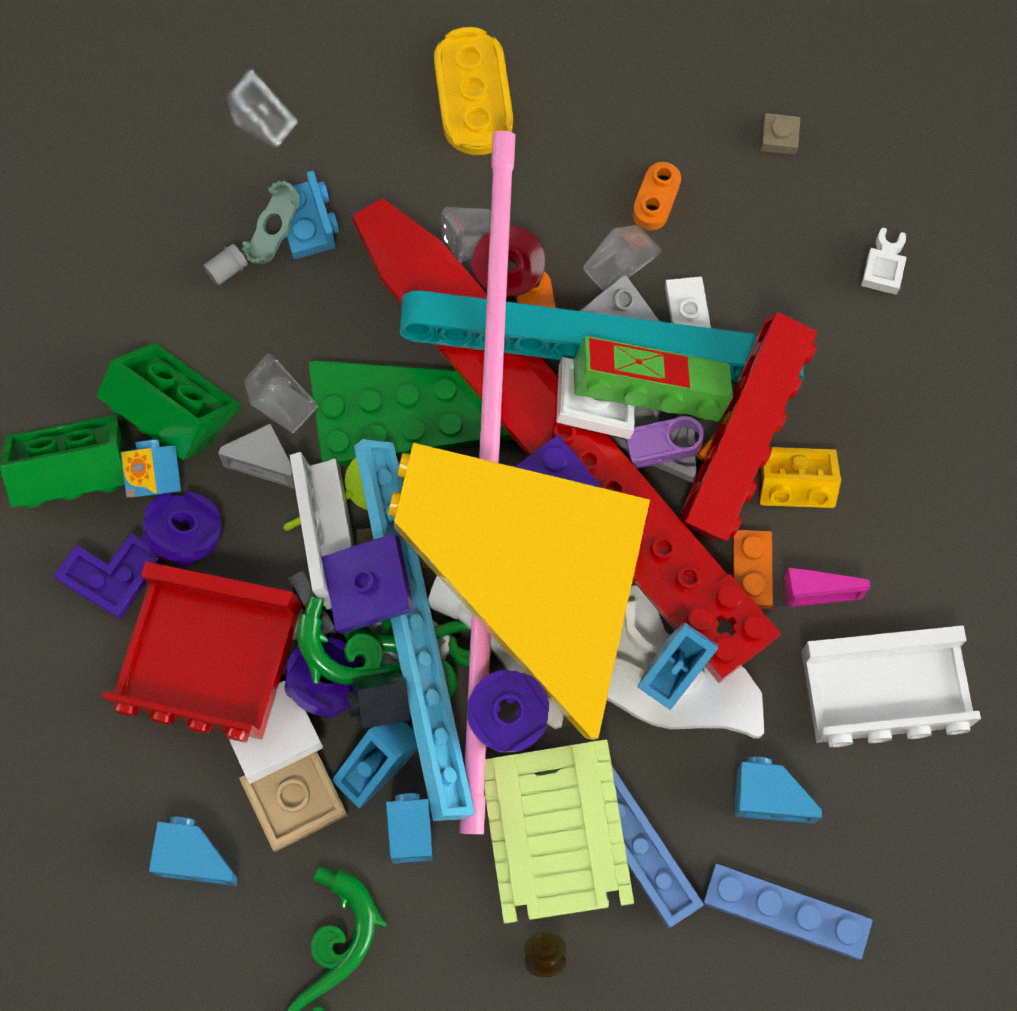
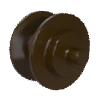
(545, 954)

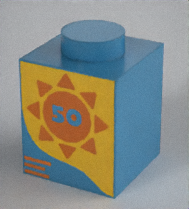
(150, 469)

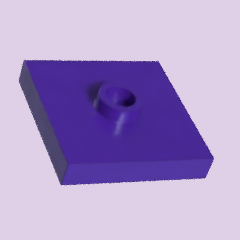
(368, 583)

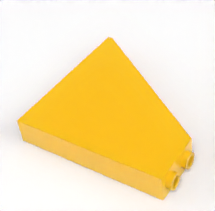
(532, 561)

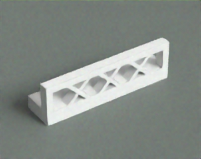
(322, 516)

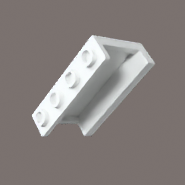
(888, 686)

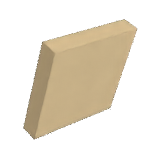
(294, 801)

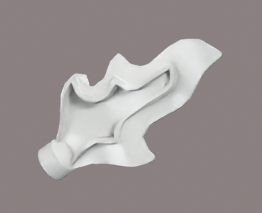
(705, 704)

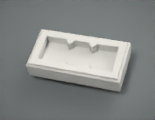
(687, 302)

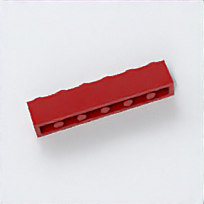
(748, 427)

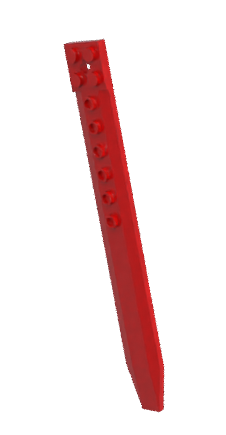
(671, 562)

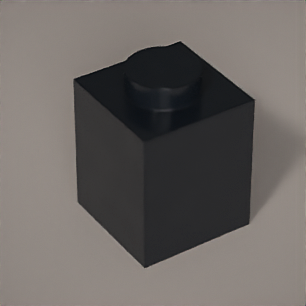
(378, 699)

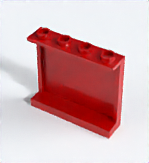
(206, 652)

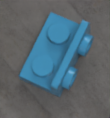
(312, 226)

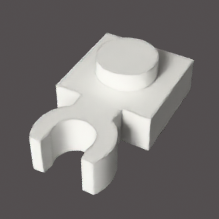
(884, 266)

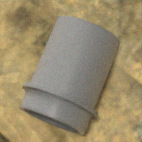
(225, 264)

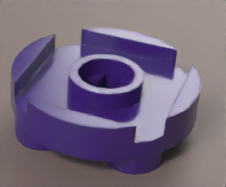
(179, 545)
(321, 698)
(530, 716)

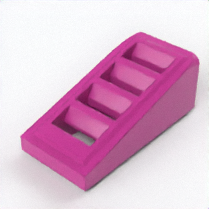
(814, 587)

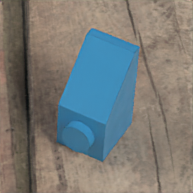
(375, 761)
(772, 794)
(188, 854)

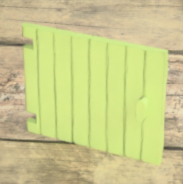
(556, 830)

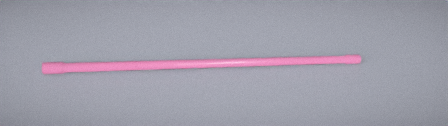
(502, 165)

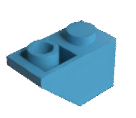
(409, 829)

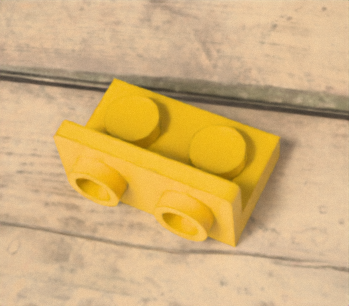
(800, 478)

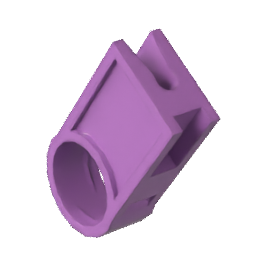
(653, 446)

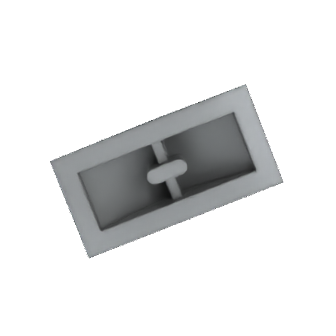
(259, 456)

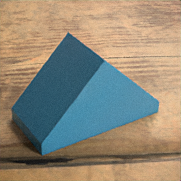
(676, 665)

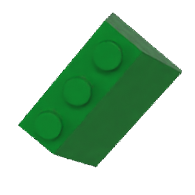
(167, 399)
(63, 461)

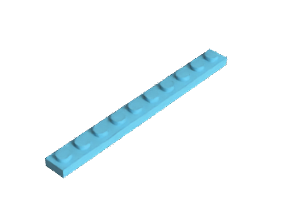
(418, 649)

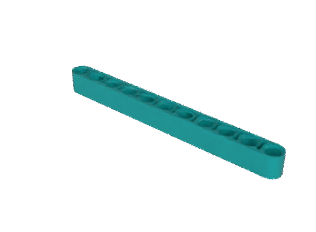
(559, 332)

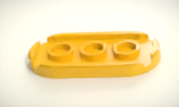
(472, 89)

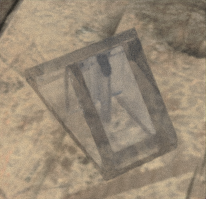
(259, 111)
(463, 229)
(620, 253)
(278, 394)

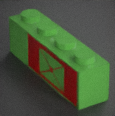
(652, 378)

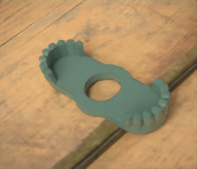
(283, 203)

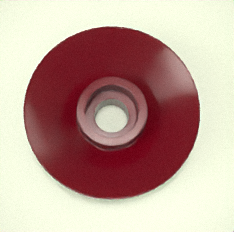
(523, 251)

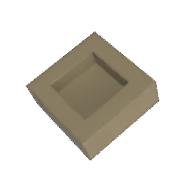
(780, 133)

